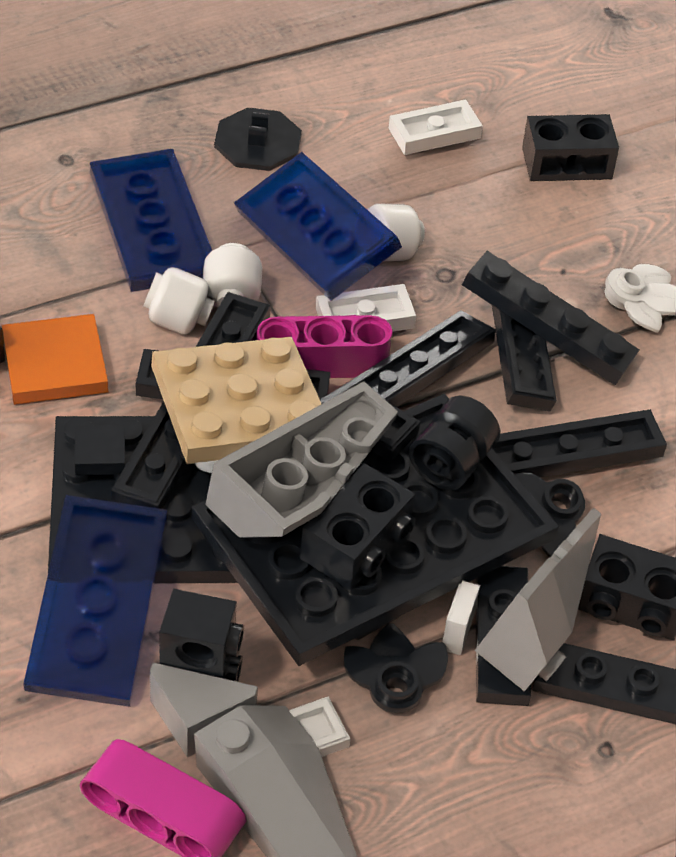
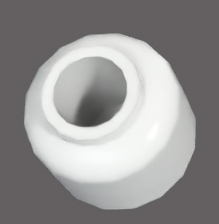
(404, 224)
(232, 270)
(178, 301)

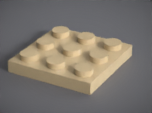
(231, 393)

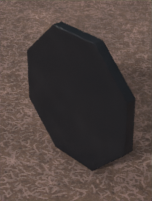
(258, 139)

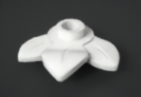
(642, 293)

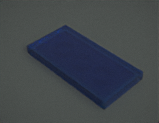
(150, 216)
(317, 225)
(96, 601)

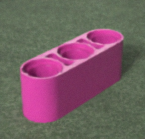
(333, 343)
(162, 802)

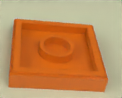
(54, 359)

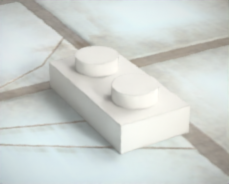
(435, 127)
(386, 302)

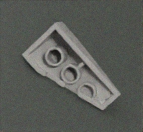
(299, 466)
(544, 612)
(277, 779)

